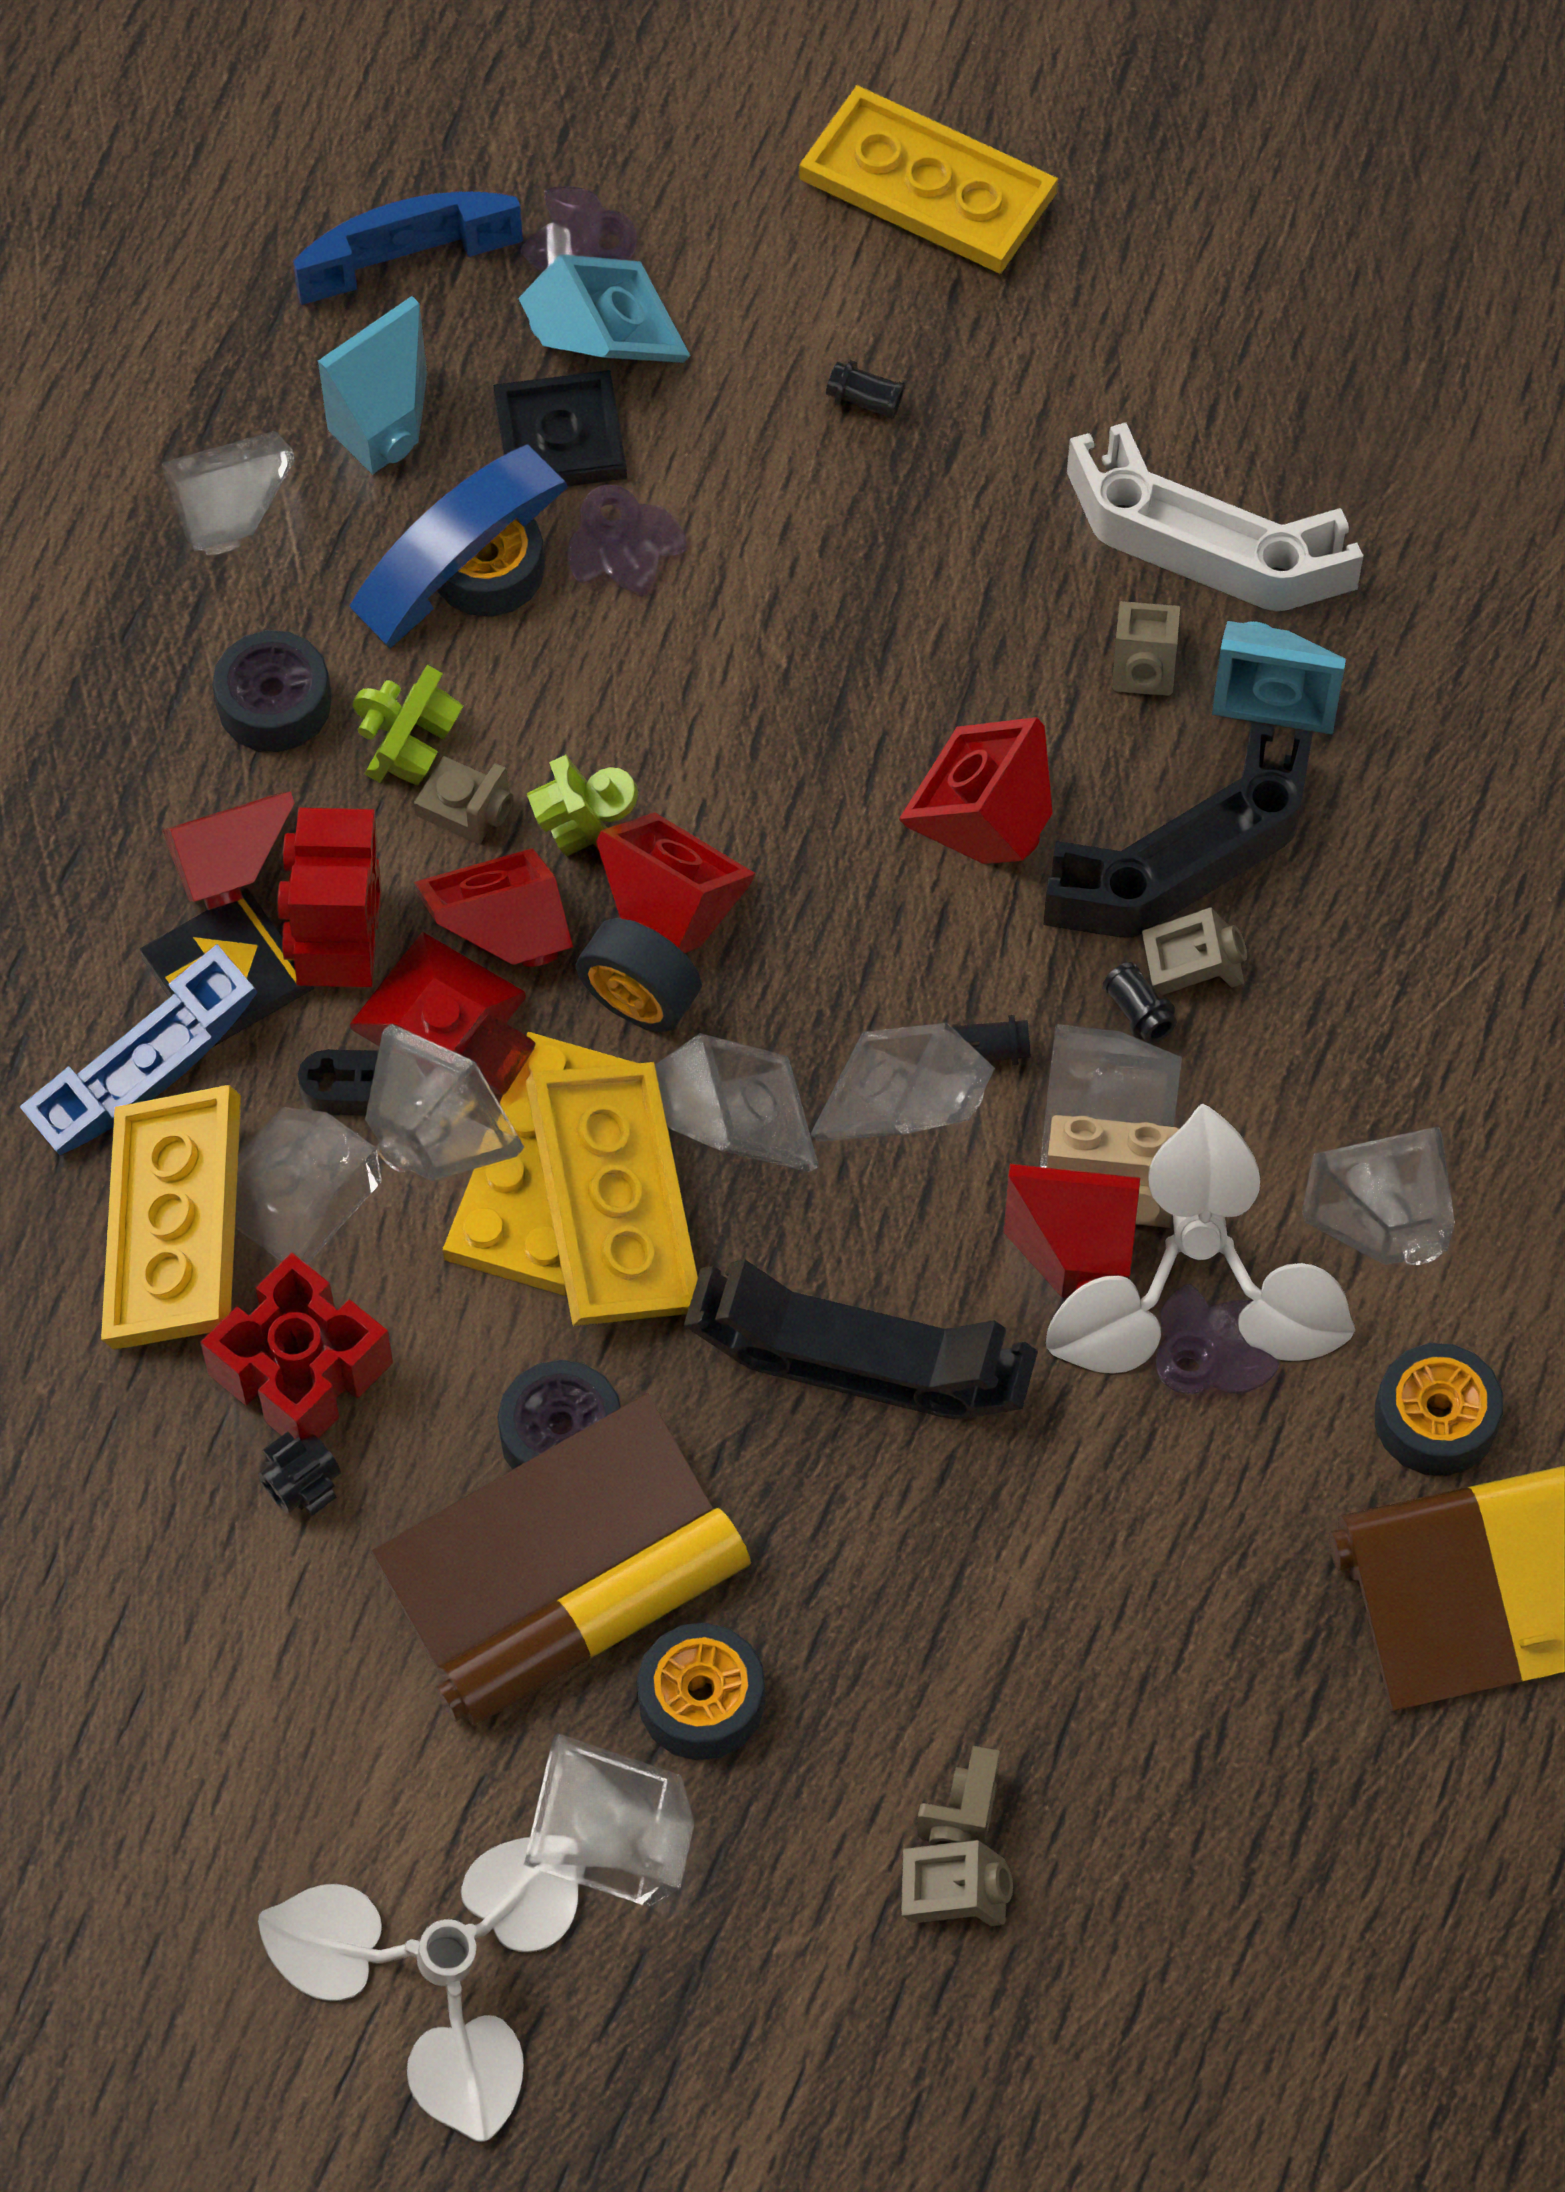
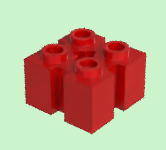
(331, 897)
(331, 1347)

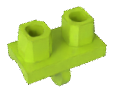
(424, 706)
(578, 807)

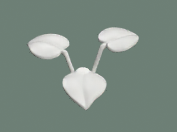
(1200, 1180)
(457, 2073)

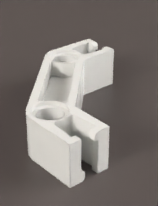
(1207, 536)

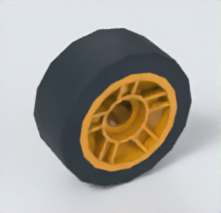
(505, 581)
(639, 974)
(1445, 1379)
(689, 1660)

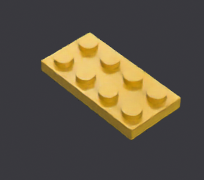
(928, 179)
(613, 1192)
(505, 1211)
(171, 1217)

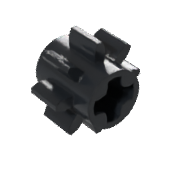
(299, 1473)

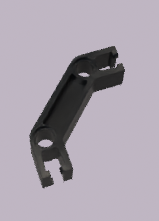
(1184, 855)
(858, 1350)

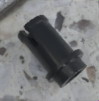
(864, 389)
(1149, 1015)
(998, 1039)

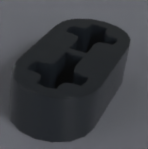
(353, 1082)

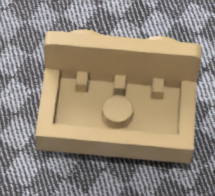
(1112, 1149)

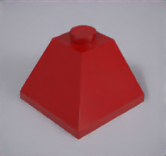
(986, 792)
(226, 848)
(670, 879)
(503, 907)
(437, 997)
(1072, 1223)

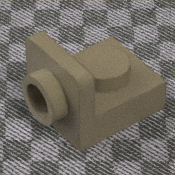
(1145, 648)
(465, 799)
(1194, 951)
(971, 1792)
(955, 1883)

